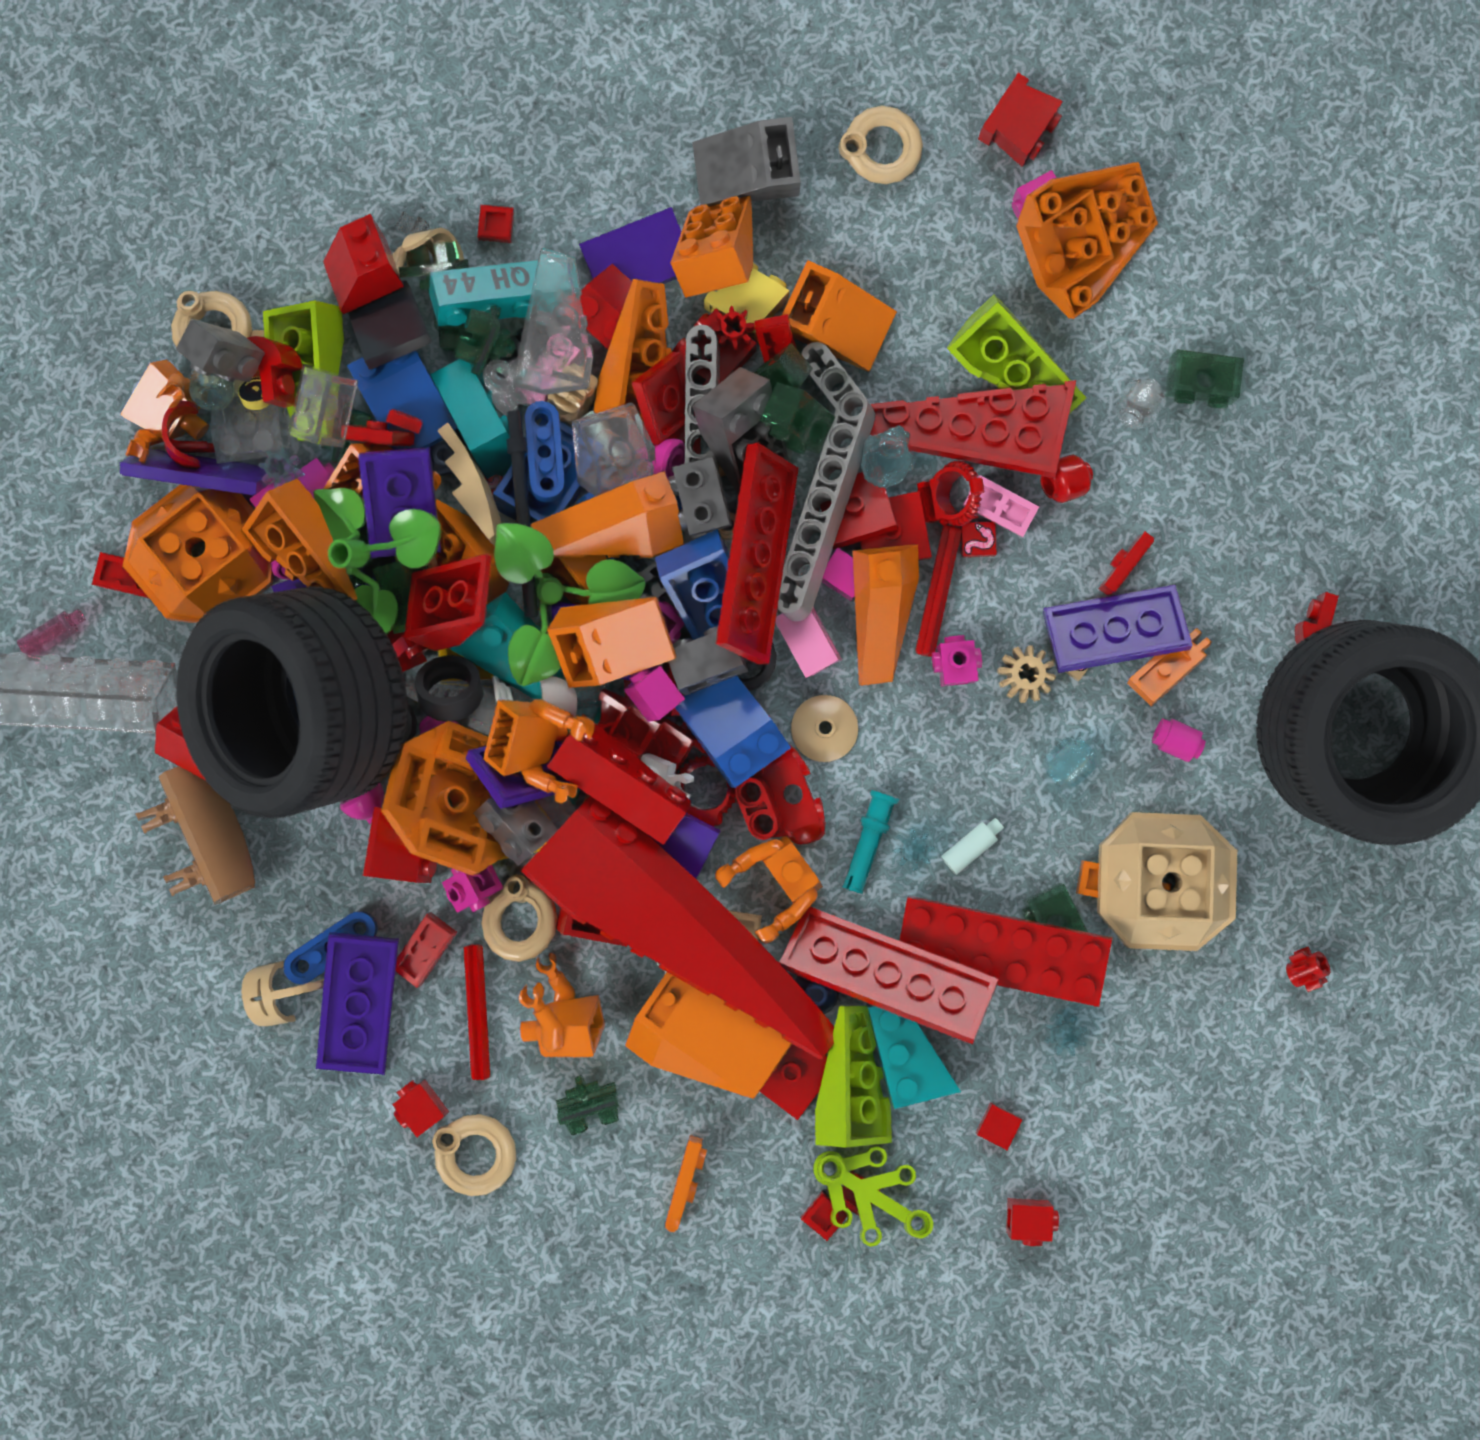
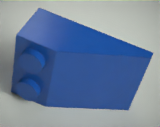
(406, 387)
(539, 510)
(696, 580)
(732, 729)

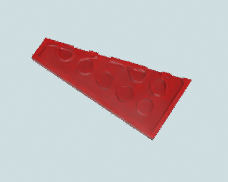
(990, 427)

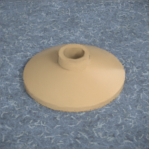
(824, 746)

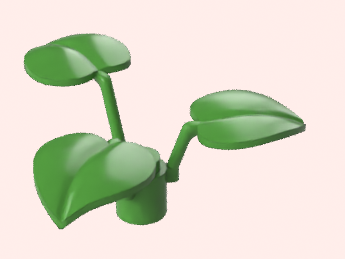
(414, 536)
(519, 556)

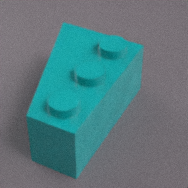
(475, 416)
(490, 643)
(908, 1060)

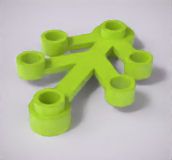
(867, 1191)

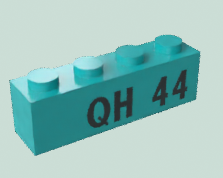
(480, 287)

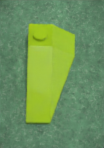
(312, 331)
(1005, 353)
(850, 1096)

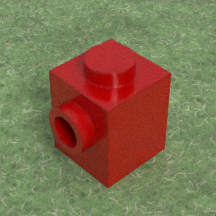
(418, 1107)
(1031, 1221)

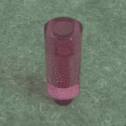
(51, 633)

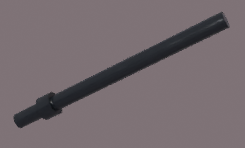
(517, 448)

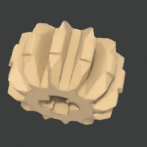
(574, 404)
(1029, 662)

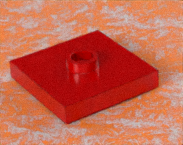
(662, 397)
(865, 514)
(910, 524)
(795, 1081)

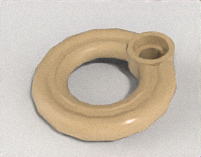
(860, 160)
(205, 302)
(546, 924)
(462, 1128)

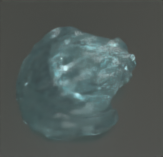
(887, 457)

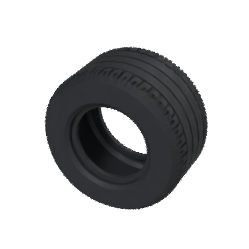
(243, 711)
(1437, 770)

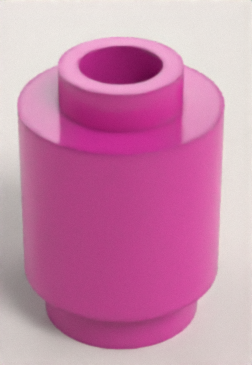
(1178, 739)

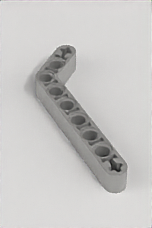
(693, 394)
(822, 488)

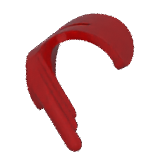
(175, 447)

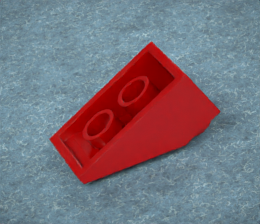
(448, 603)

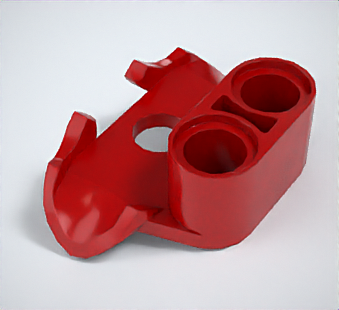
(799, 822)

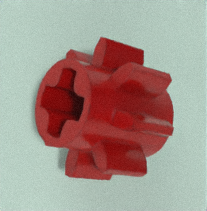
(731, 319)
(1308, 969)

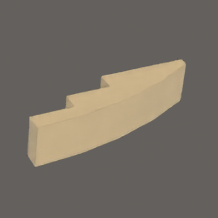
(474, 492)

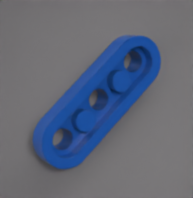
(549, 439)
(316, 949)

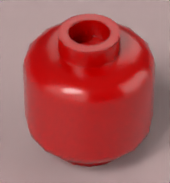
(1071, 480)

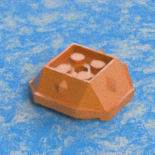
(186, 585)
(418, 805)

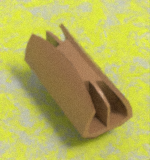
(211, 833)

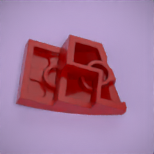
(631, 729)

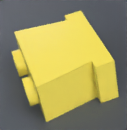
(759, 296)

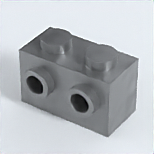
(219, 351)
(700, 496)
(703, 663)
(516, 828)

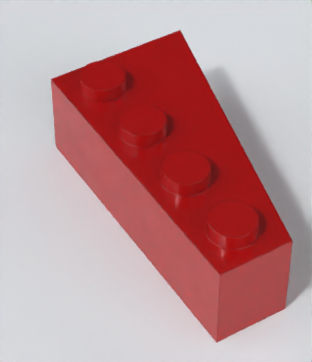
(621, 782)

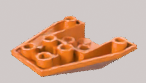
(1085, 232)
(704, 1039)

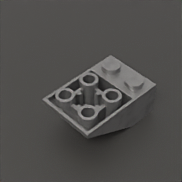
(748, 161)
(731, 420)

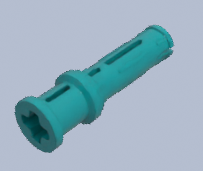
(874, 825)

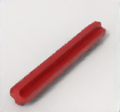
(938, 591)
(477, 1012)

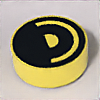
(251, 394)

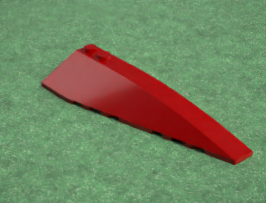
(640, 895)

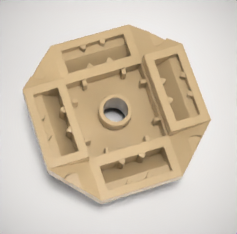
(1132, 872)

